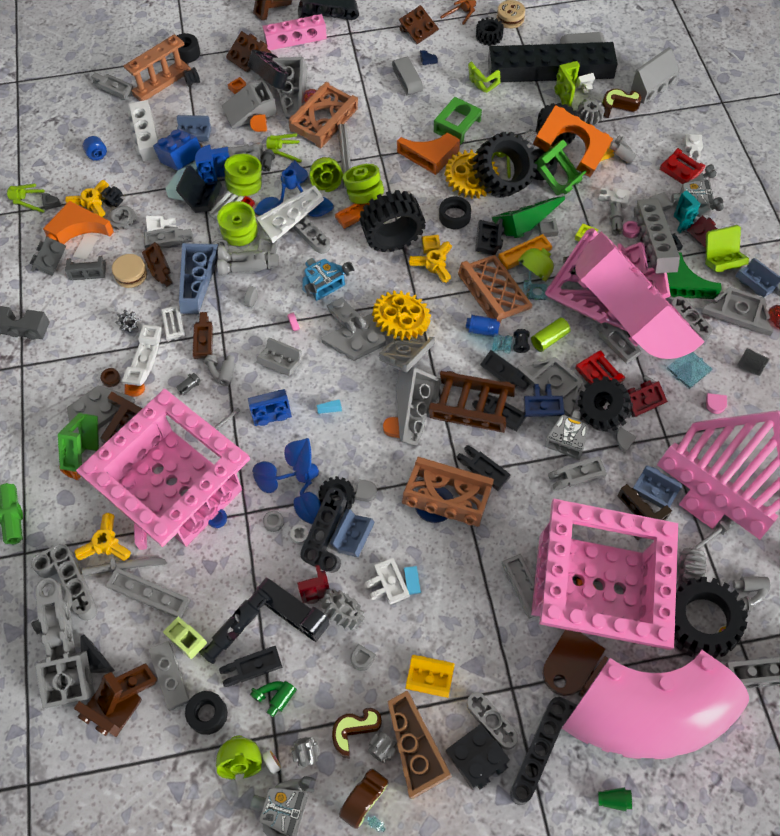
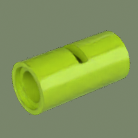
(550, 334)

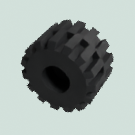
(595, 398)

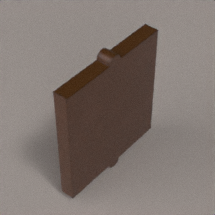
(593, 676)

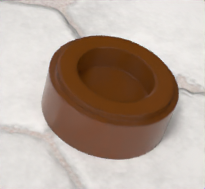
(110, 377)

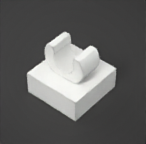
(585, 83)

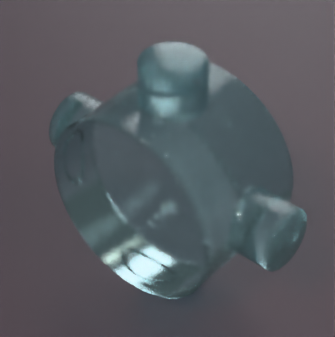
(376, 824)

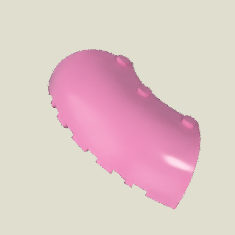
(634, 301)
(658, 712)

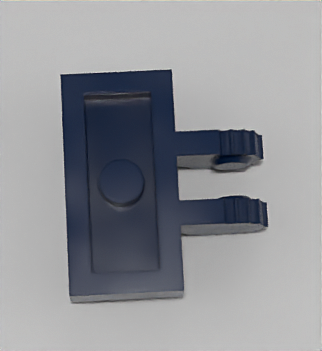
(543, 405)

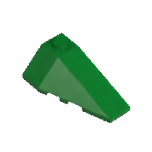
(527, 217)

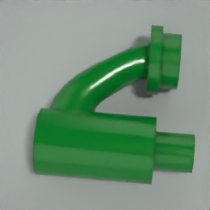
(280, 699)

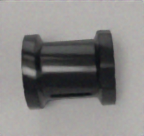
(521, 341)

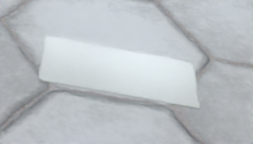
(85, 246)

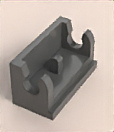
(86, 270)

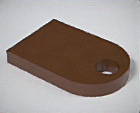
(573, 660)

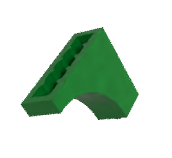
(689, 285)

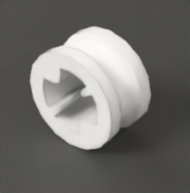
(293, 534)

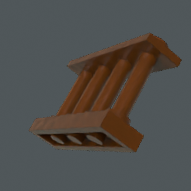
(475, 418)

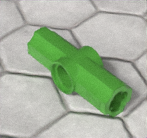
(10, 514)

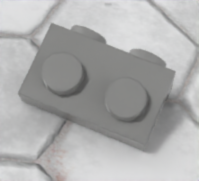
(279, 357)

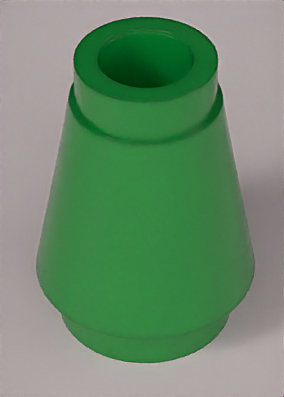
(616, 799)

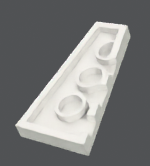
(286, 215)

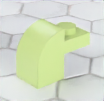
(185, 637)

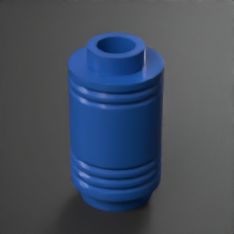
(482, 325)

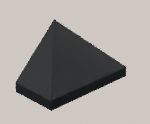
(96, 660)

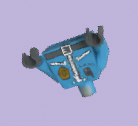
(324, 277)

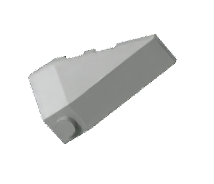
(293, 93)

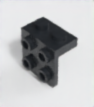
(196, 192)

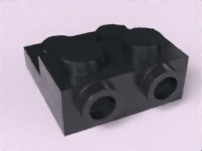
(478, 757)

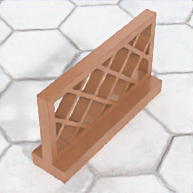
(482, 292)

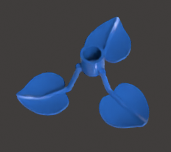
(292, 178)
(299, 457)

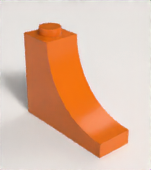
(431, 154)
(75, 221)

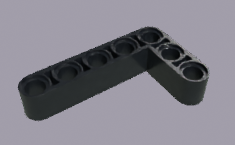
(545, 740)

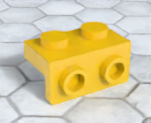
(430, 676)

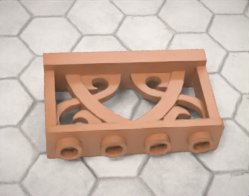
(317, 101)
(447, 475)

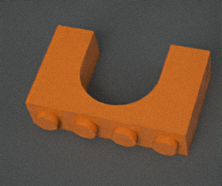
(562, 122)

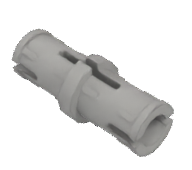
(616, 218)

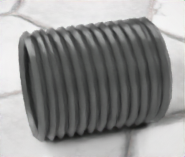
(753, 362)

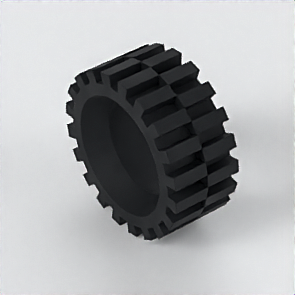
(518, 153)
(396, 233)
(715, 643)

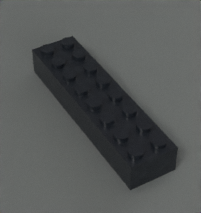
(542, 61)

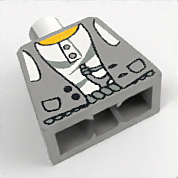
(568, 435)

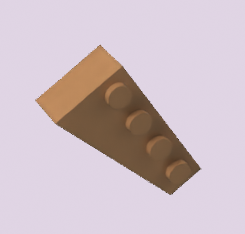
(418, 752)

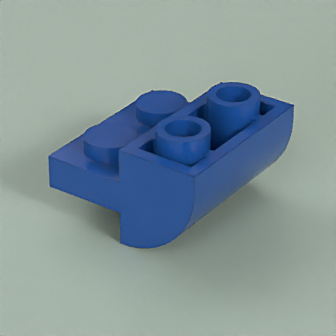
(211, 162)

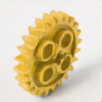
(461, 176)
(401, 315)

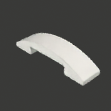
(144, 357)

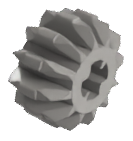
(591, 111)
(692, 564)

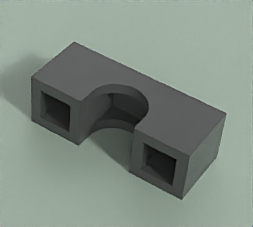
(31, 325)

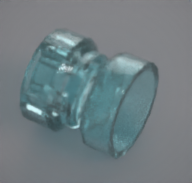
(506, 344)

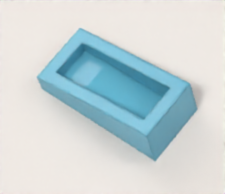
(333, 406)
(412, 580)

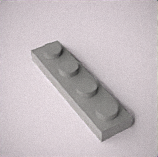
(148, 593)

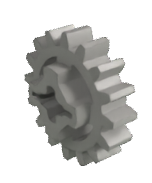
(342, 609)

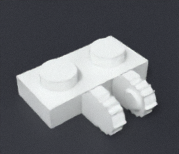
(391, 582)

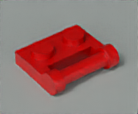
(680, 171)
(591, 369)

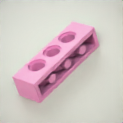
(295, 32)

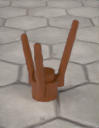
(466, 5)

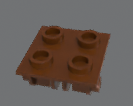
(418, 24)

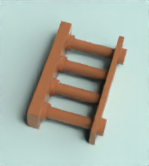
(164, 78)

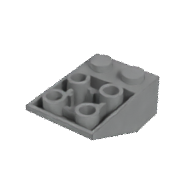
(248, 102)

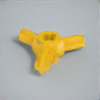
(90, 198)
(434, 261)
(97, 546)

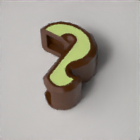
(620, 99)
(352, 725)
(363, 798)

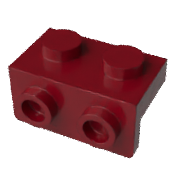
(700, 228)
(315, 588)

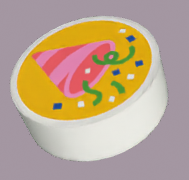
(271, 761)

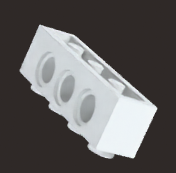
(144, 129)

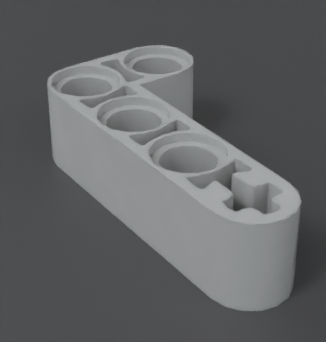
(62, 567)

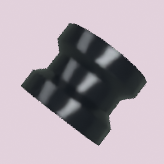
(191, 76)

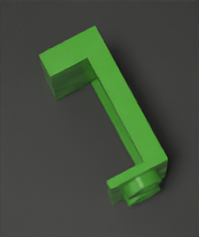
(471, 112)
(574, 176)
(72, 444)

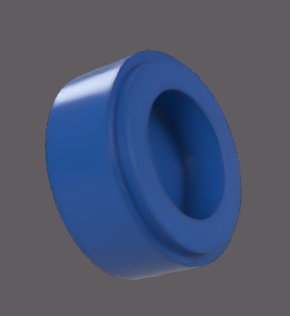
(219, 520)

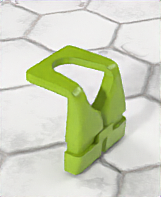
(478, 78)

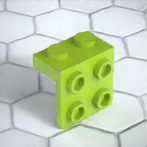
(566, 82)
(724, 249)

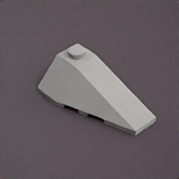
(414, 393)

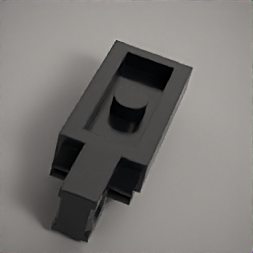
(504, 370)

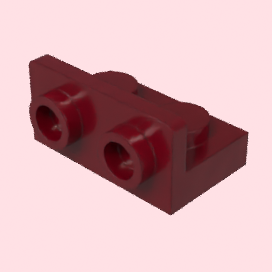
(646, 397)

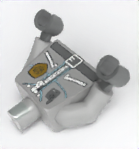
(702, 191)
(283, 806)

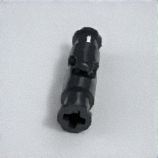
(238, 621)

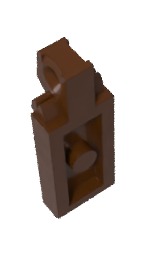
(157, 264)
(203, 337)

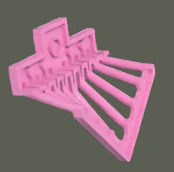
(586, 301)
(713, 494)

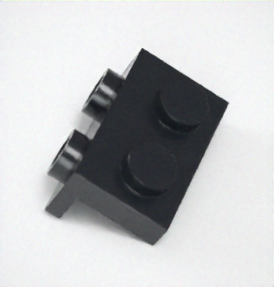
(489, 237)

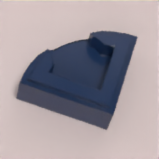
(428, 58)

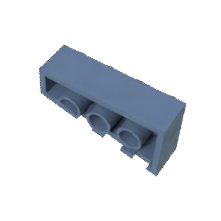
(196, 273)

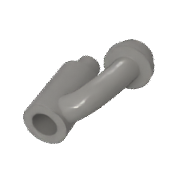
(622, 150)
(225, 375)
(748, 584)

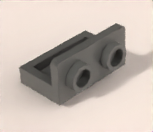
(48, 257)

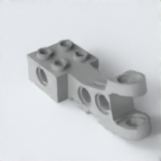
(63, 674)

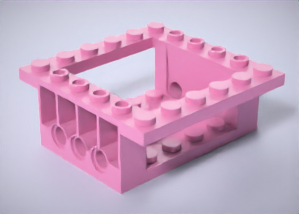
(127, 462)
(648, 578)

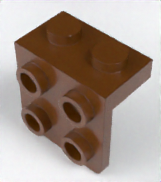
(242, 47)
(113, 722)

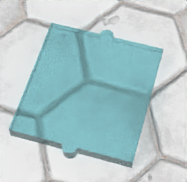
(689, 369)

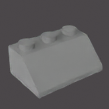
(656, 75)

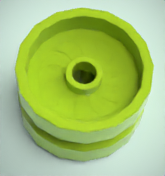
(243, 174)
(363, 183)
(237, 223)

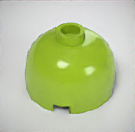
(325, 174)
(538, 262)
(238, 757)

